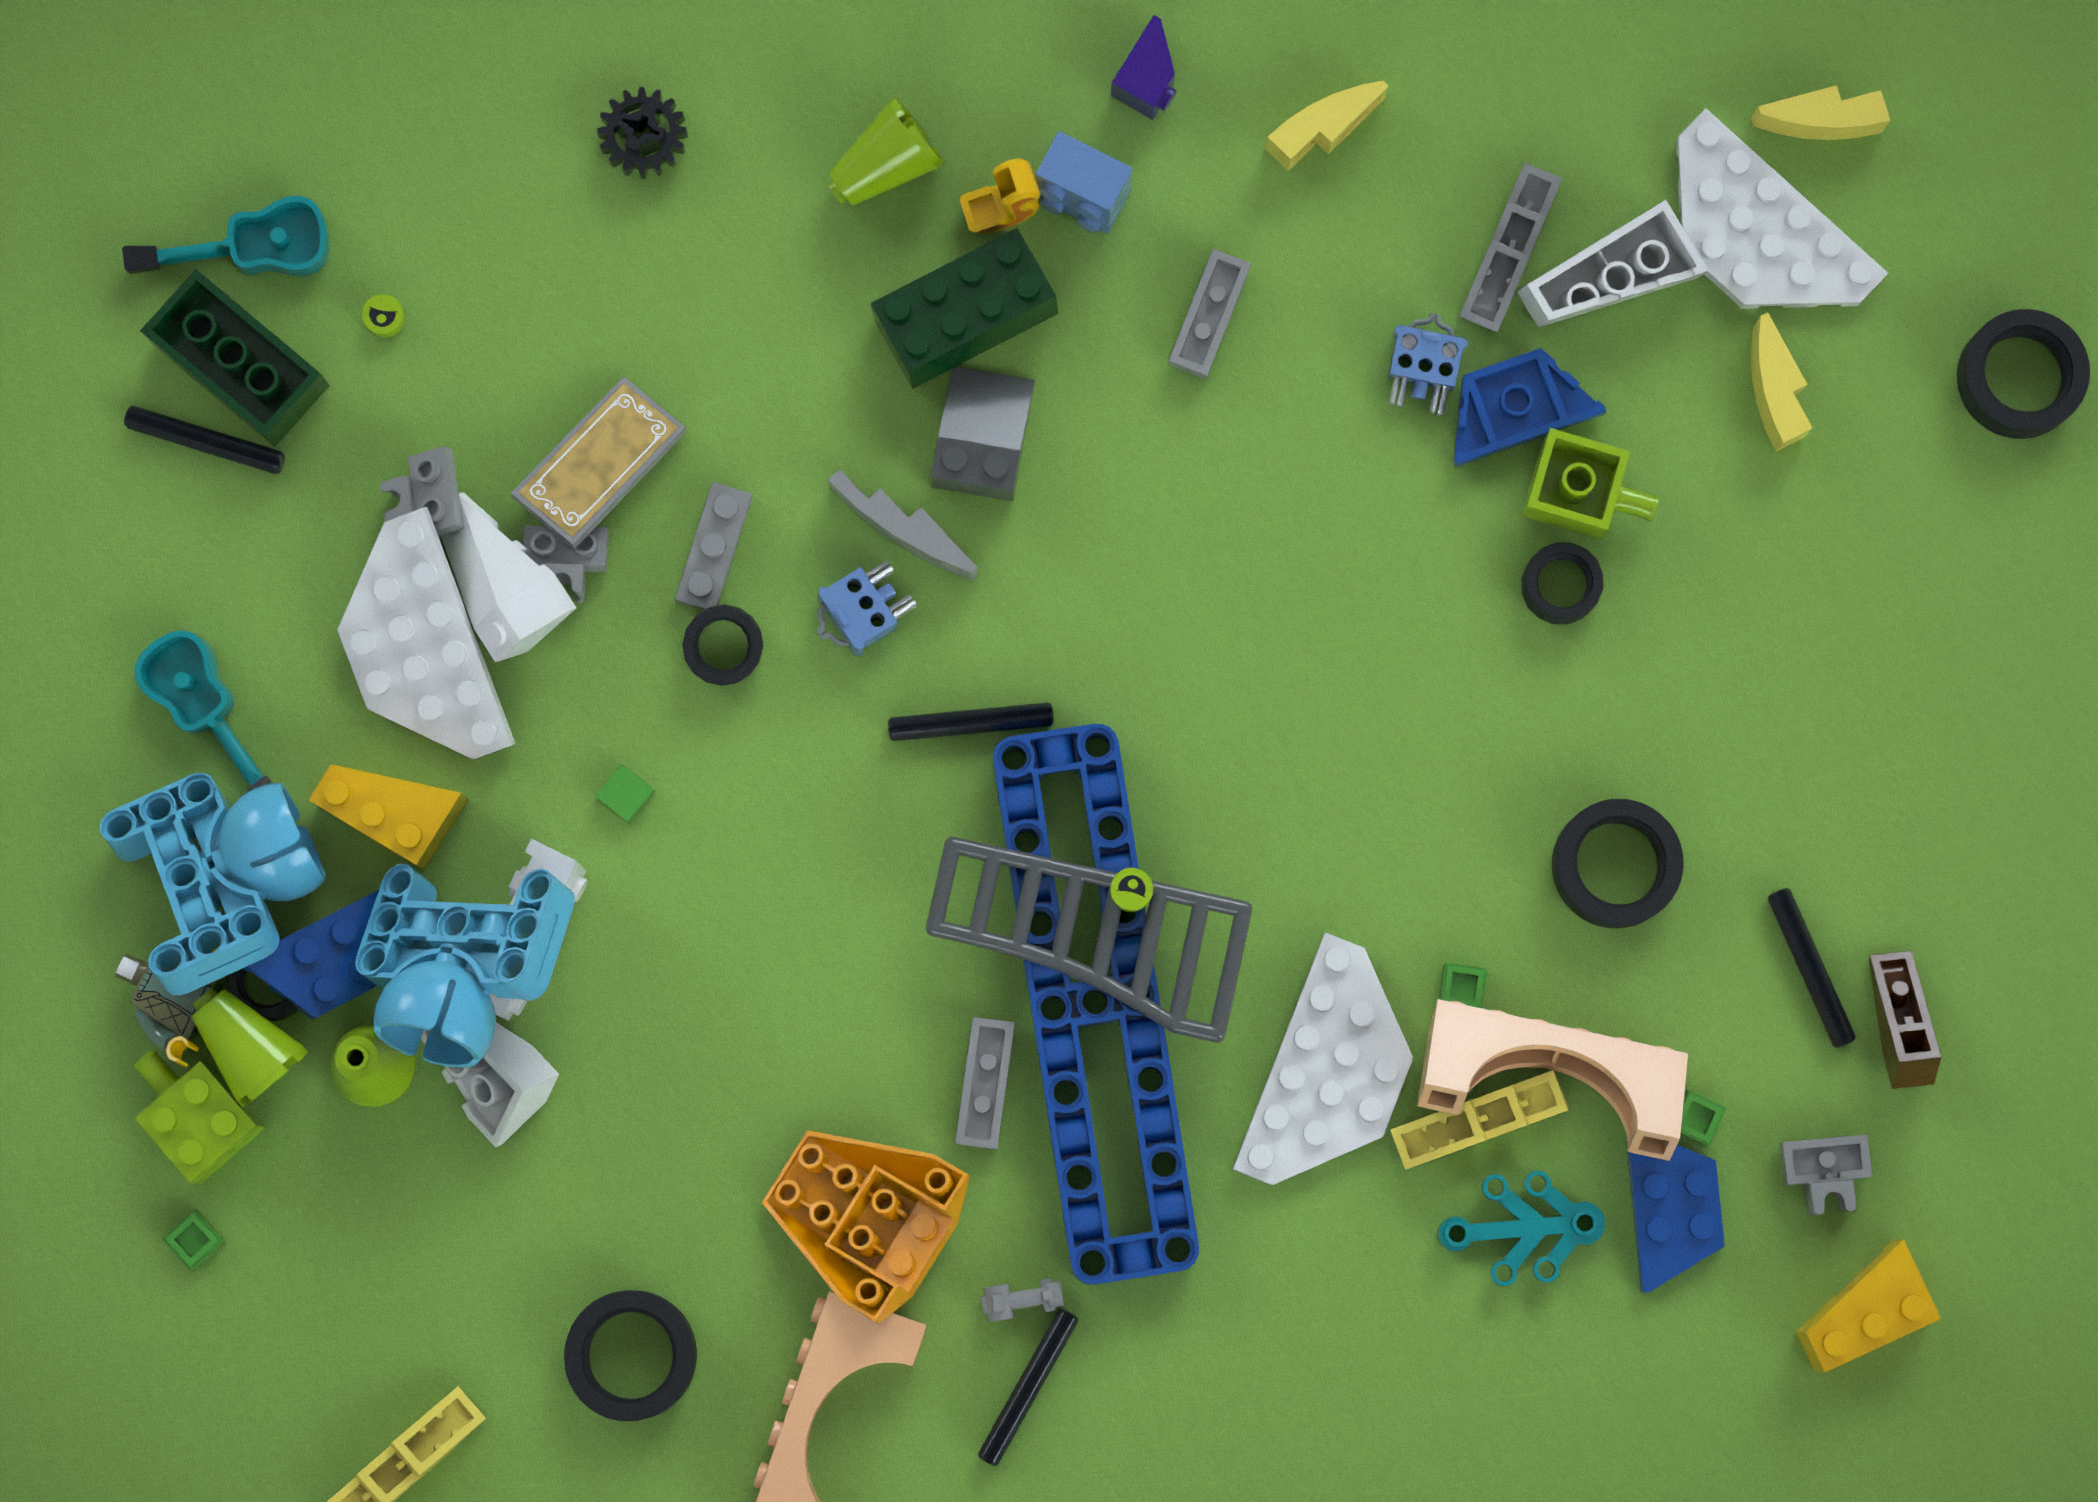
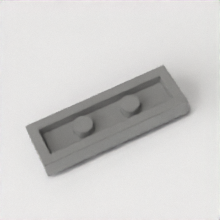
(1209, 314)
(714, 547)
(985, 1083)

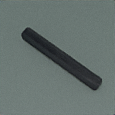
(204, 439)
(970, 721)
(1811, 967)
(1028, 1387)

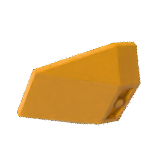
(867, 1216)

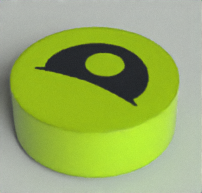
(383, 315)
(1131, 889)

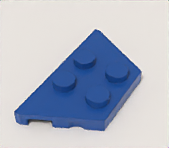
(1517, 404)
(318, 961)
(1674, 1213)

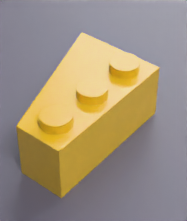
(391, 811)
(1871, 1311)

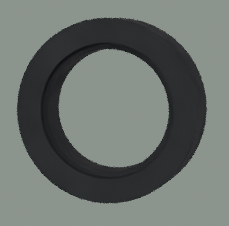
(2055, 336)
(1653, 827)
(578, 1363)

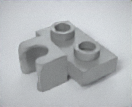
(431, 486)
(568, 563)
(1826, 1168)

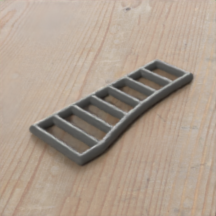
(1096, 976)

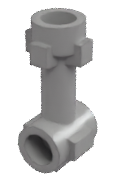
(1000, 1302)

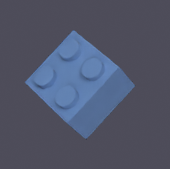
(1083, 183)

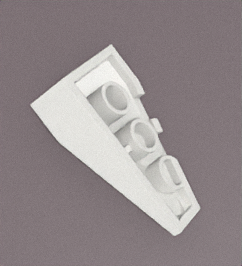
(503, 589)
(503, 1085)

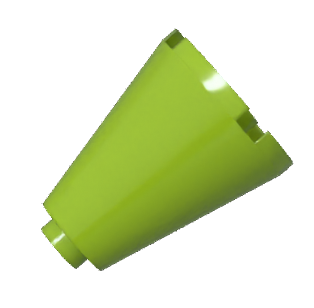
(884, 156)
(244, 1044)
(381, 1075)

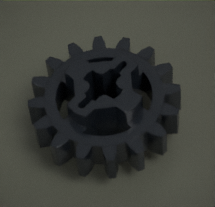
(637, 148)

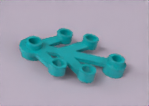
(1529, 1227)

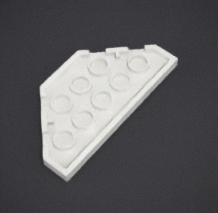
(1759, 231)
(417, 644)
(1332, 1071)

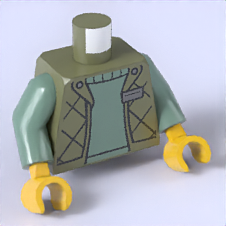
(160, 1014)

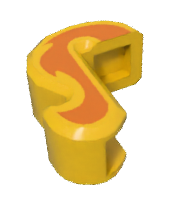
(1006, 203)

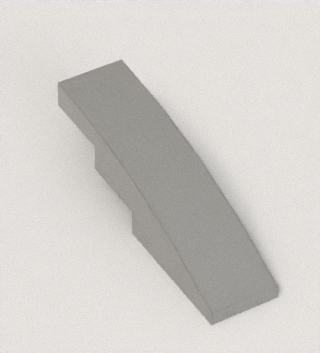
(1510, 247)
(915, 534)

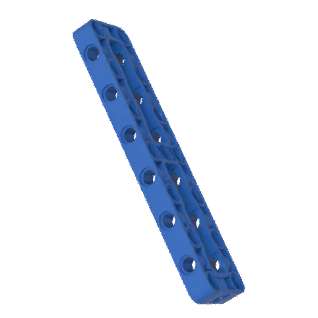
(1059, 1039)

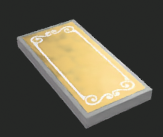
(598, 462)

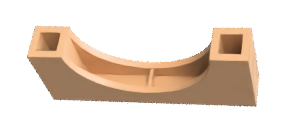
(1636, 1078)
(839, 1347)

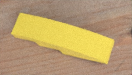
(1480, 1119)
(414, 1451)

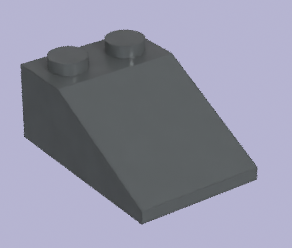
(982, 433)

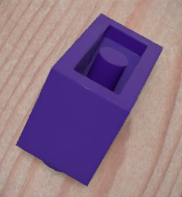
(1147, 74)

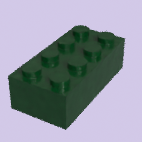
(964, 308)
(235, 357)

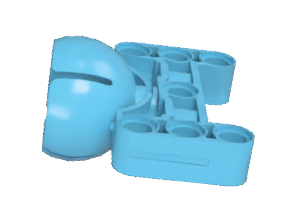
(245, 858)
(449, 956)

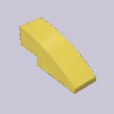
(1824, 115)
(1324, 122)
(1776, 385)

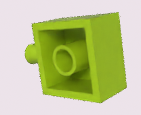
(1581, 486)
(194, 1117)

